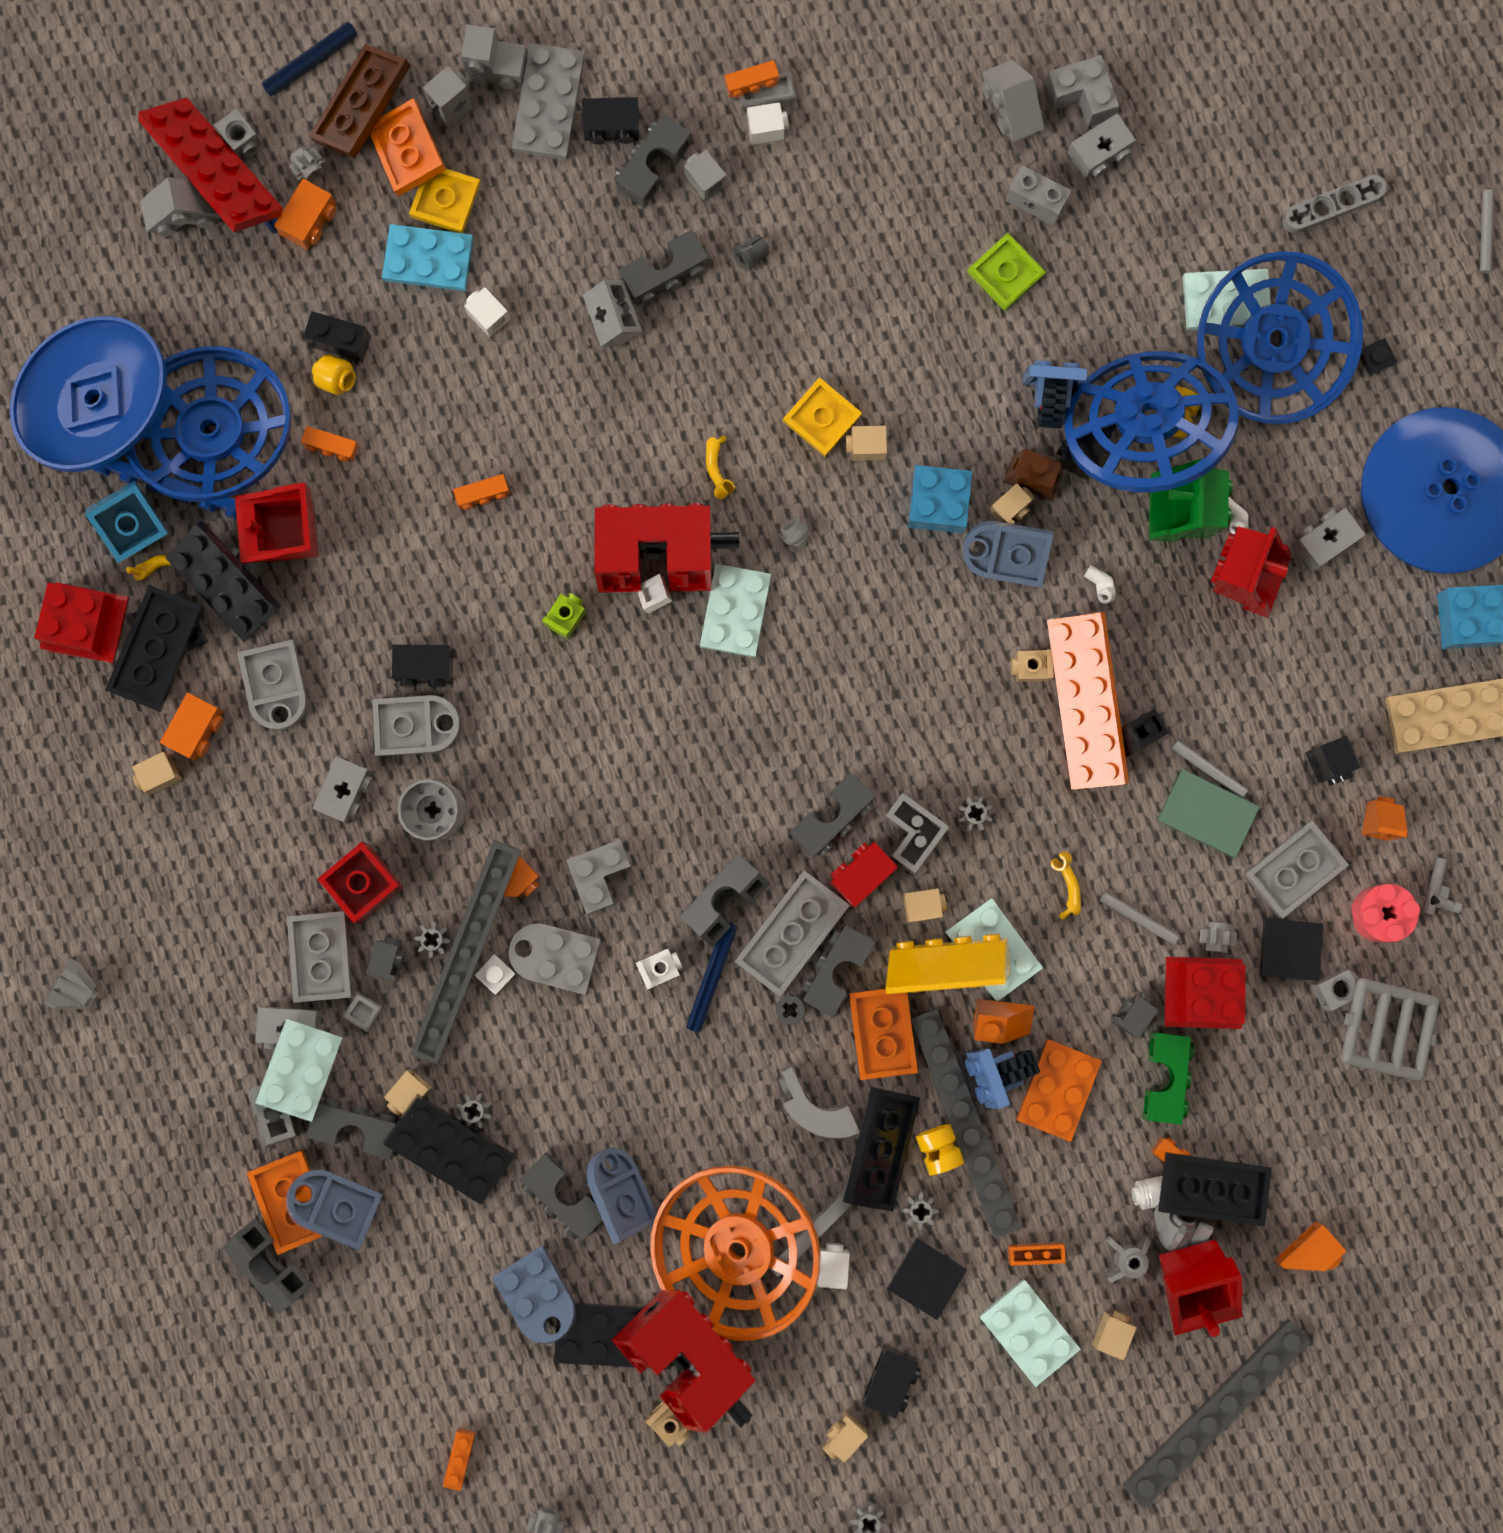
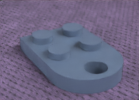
(1011, 552)
(619, 1194)
(335, 1209)
(536, 1295)

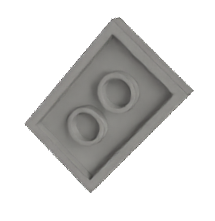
(1296, 869)
(319, 956)

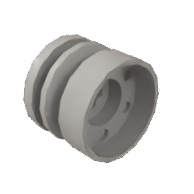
(415, 812)

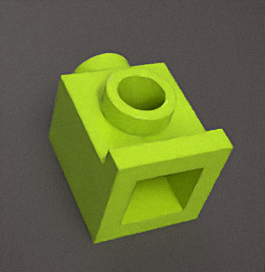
(565, 625)

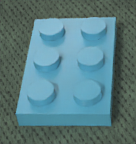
(427, 257)

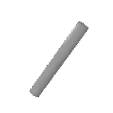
(1487, 231)
(1209, 768)
(1139, 918)

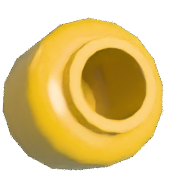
(333, 374)

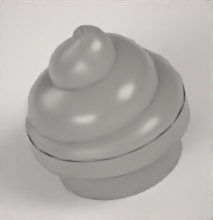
(795, 533)

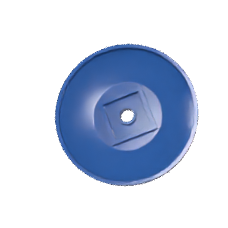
(65, 374)
(1407, 497)

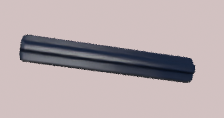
(309, 59)
(710, 980)

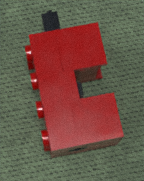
(669, 529)
(711, 1376)

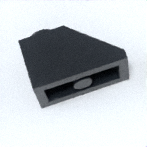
(1089, 446)
(1142, 732)

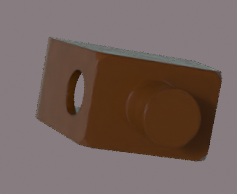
(1035, 472)

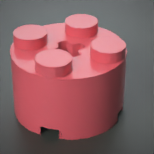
(1401, 912)

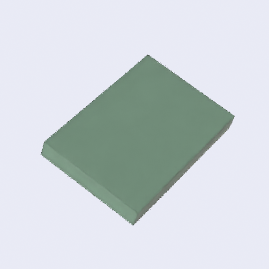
(1208, 813)

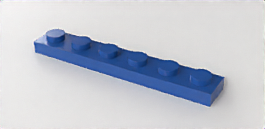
(128, 474)

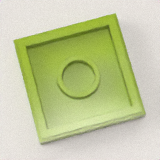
(1006, 271)

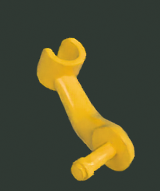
(723, 486)
(146, 568)
(1074, 896)

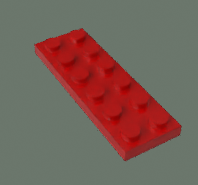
(210, 164)

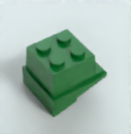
(1191, 509)

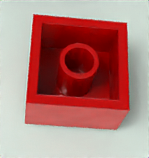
(863, 874)
(360, 883)

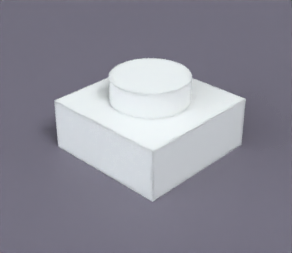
(654, 593)
(495, 974)

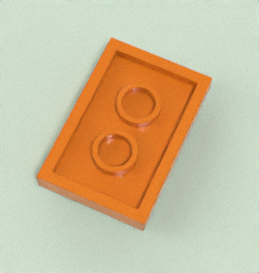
(406, 147)
(882, 1034)
(1059, 1090)
(270, 1188)

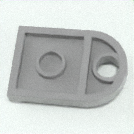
(274, 681)
(411, 725)
(557, 957)

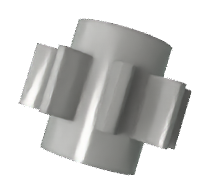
(306, 164)
(976, 806)
(1218, 937)
(441, 940)
(482, 1107)
(926, 1216)
(871, 1514)
(545, 1521)

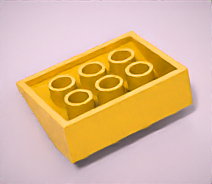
(948, 964)

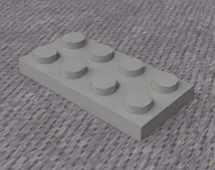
(548, 101)
(792, 933)

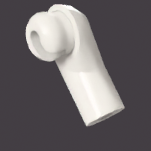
(1239, 516)
(1104, 584)

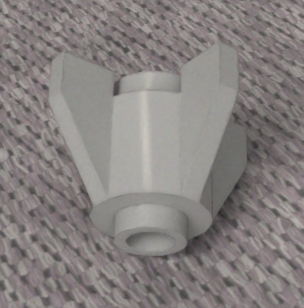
(72, 988)
(1180, 1231)
(1124, 1255)

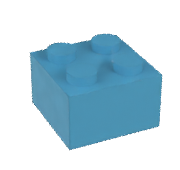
(939, 499)
(126, 521)
(1471, 616)

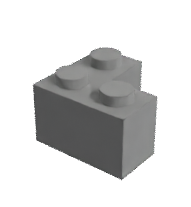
(492, 60)
(1083, 83)
(1015, 97)
(174, 205)
(921, 831)
(592, 869)

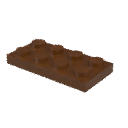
(359, 101)

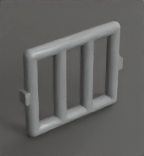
(1371, 1060)

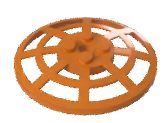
(728, 1265)

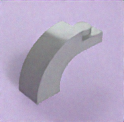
(819, 1121)

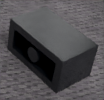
(611, 119)
(337, 336)
(422, 664)
(1333, 761)
(891, 1381)

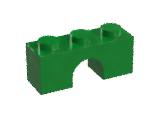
(1169, 1103)

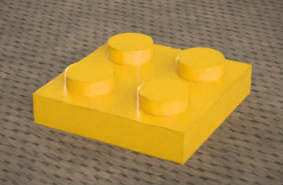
(446, 200)
(822, 417)

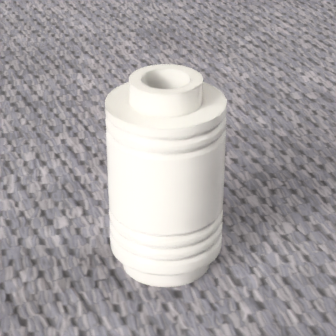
(1147, 1192)

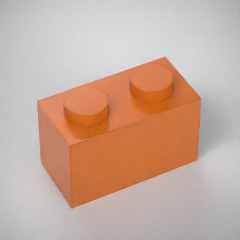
(306, 214)
(192, 727)

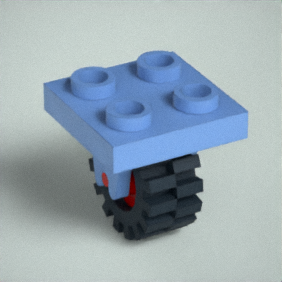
(1053, 389)
(999, 1074)

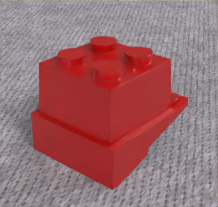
(277, 524)
(1252, 569)
(81, 622)
(1204, 992)
(1201, 1288)

